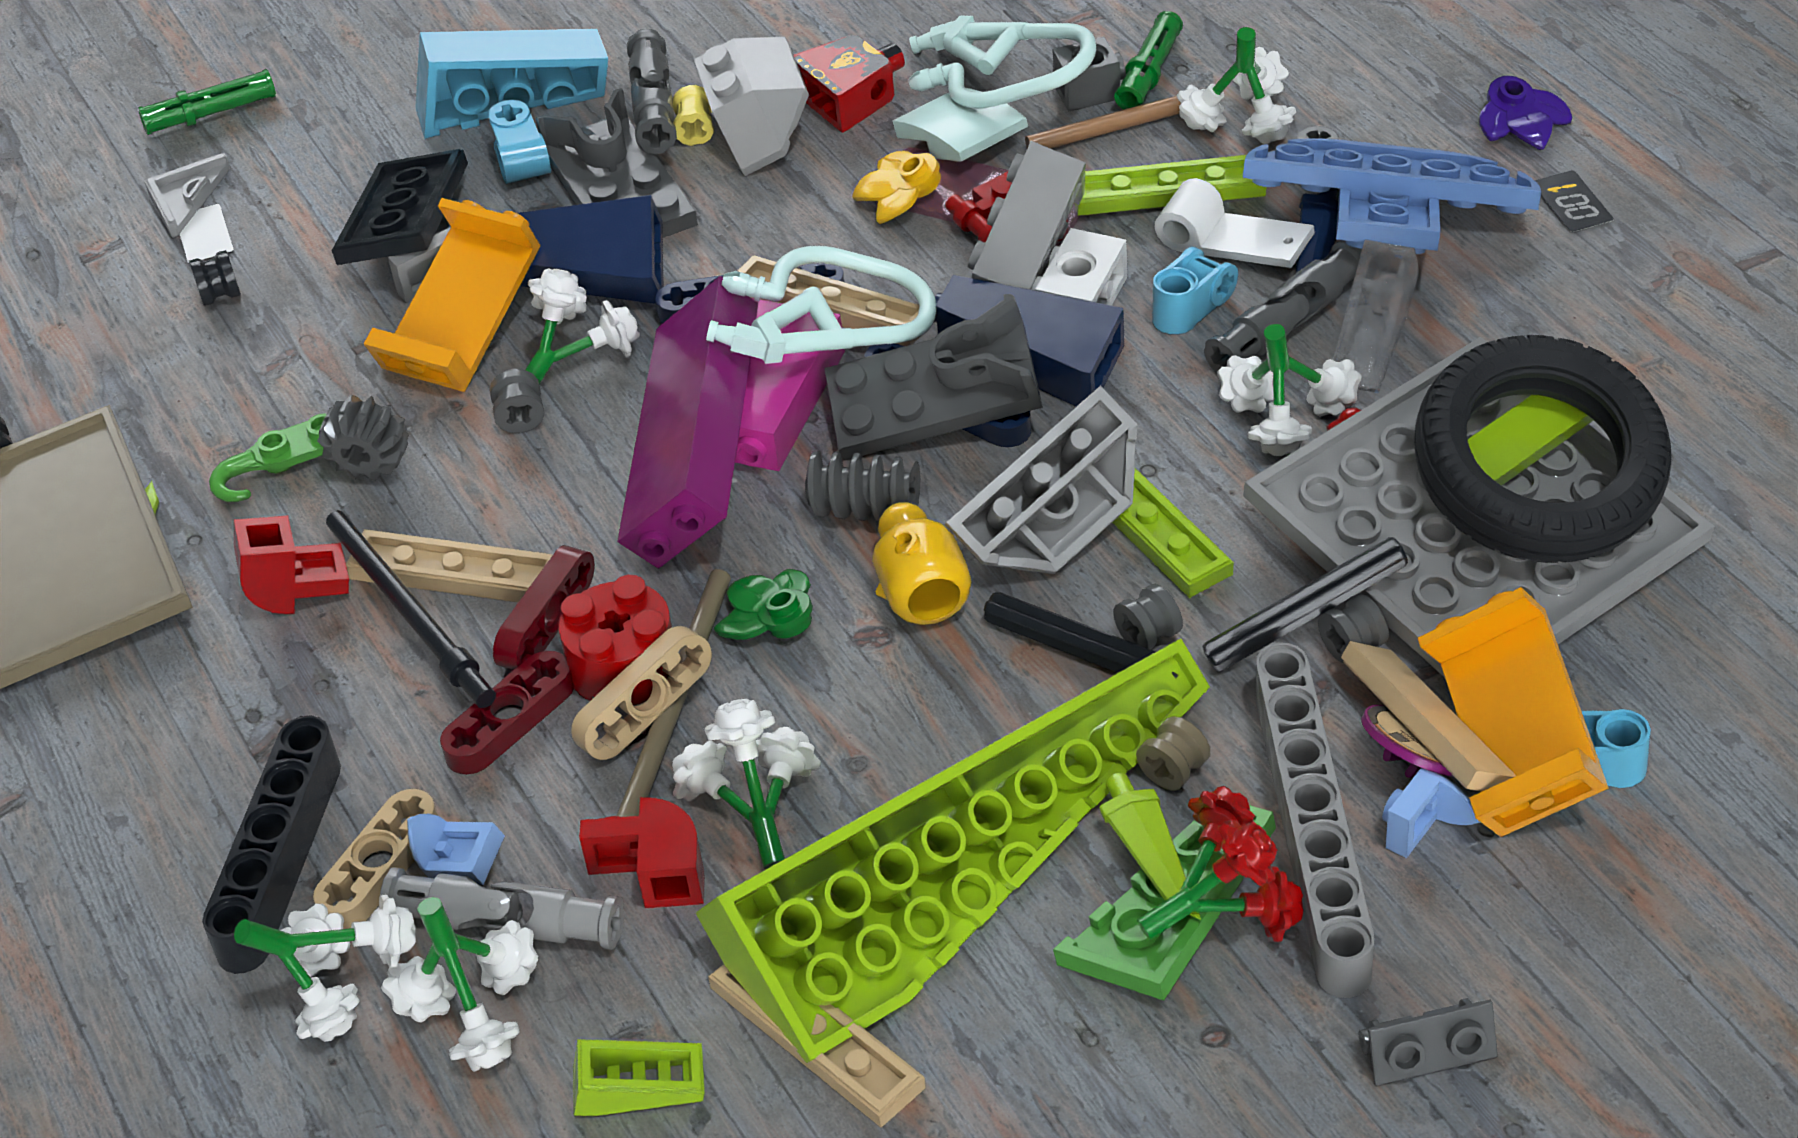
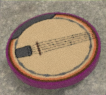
(1399, 741)

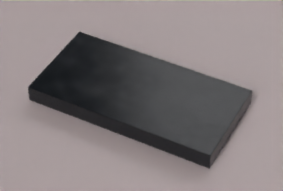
(400, 207)

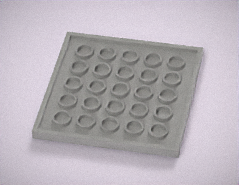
(1366, 486)

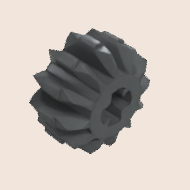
(363, 437)

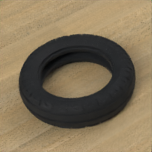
(1524, 525)

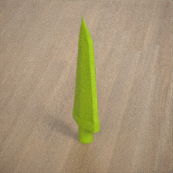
(1143, 830)

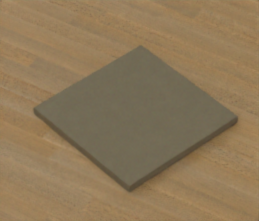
(77, 547)

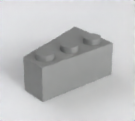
(1029, 217)

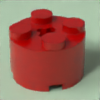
(608, 630)

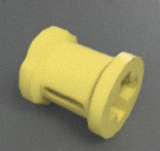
(693, 115)

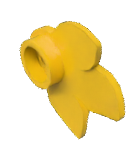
(898, 183)

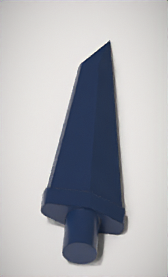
(1322, 212)

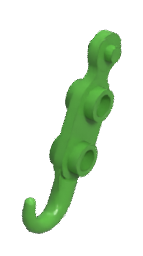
(272, 452)

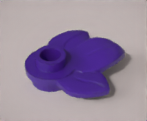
(1522, 111)

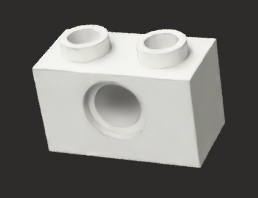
(1086, 268)

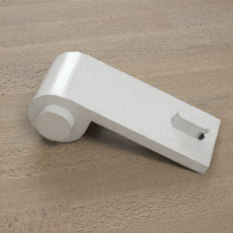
(1198, 220)

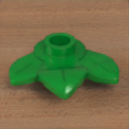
(768, 605)

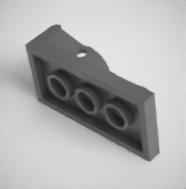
(608, 164)
(935, 386)

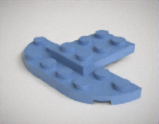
(1390, 189)

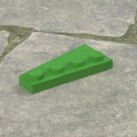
(1120, 951)

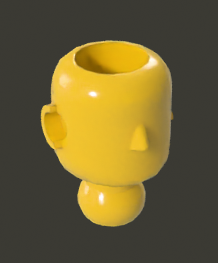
(919, 566)

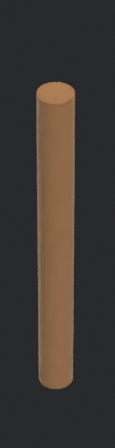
(1106, 123)

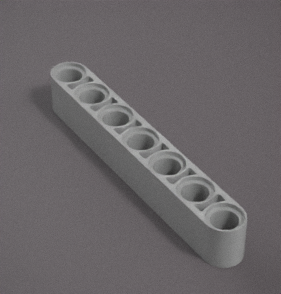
(1314, 822)

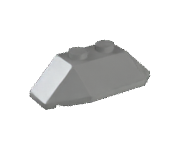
(754, 97)
(1055, 492)

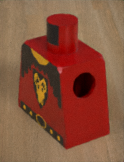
(849, 79)

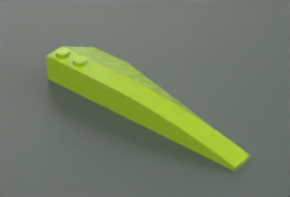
(908, 883)

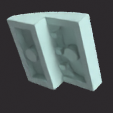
(957, 130)

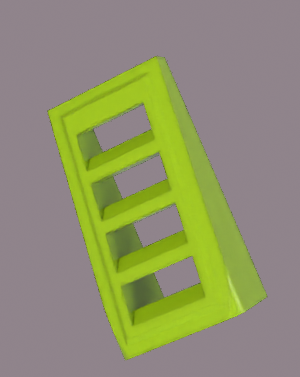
(617, 1095)

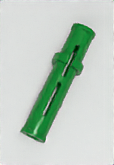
(1135, 87)
(205, 102)

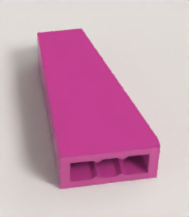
(781, 397)

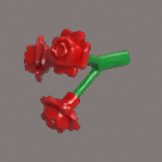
(1246, 853)

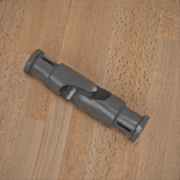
(651, 92)
(1315, 289)

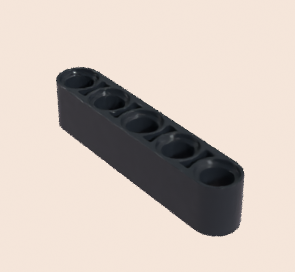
(273, 840)

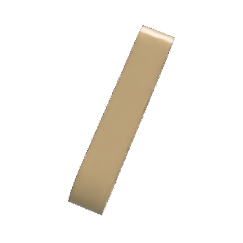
(618, 692)
(379, 835)

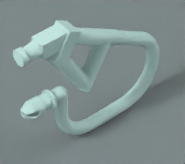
(958, 39)
(764, 336)

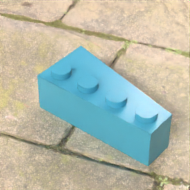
(473, 70)

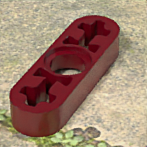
(538, 612)
(499, 733)

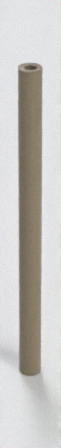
(664, 725)

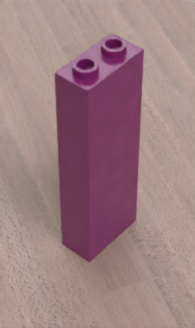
(687, 429)

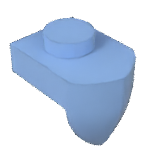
(1416, 808)
(453, 846)

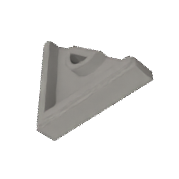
(185, 189)

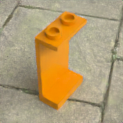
(459, 297)
(1521, 705)

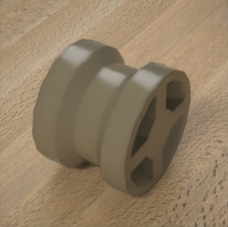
(1173, 753)

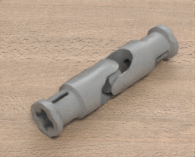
(555, 913)

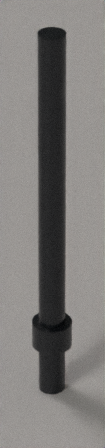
(455, 661)

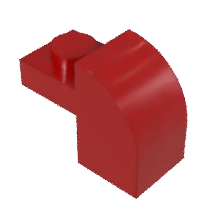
(278, 571)
(656, 845)

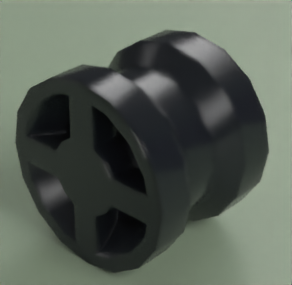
(215, 277)

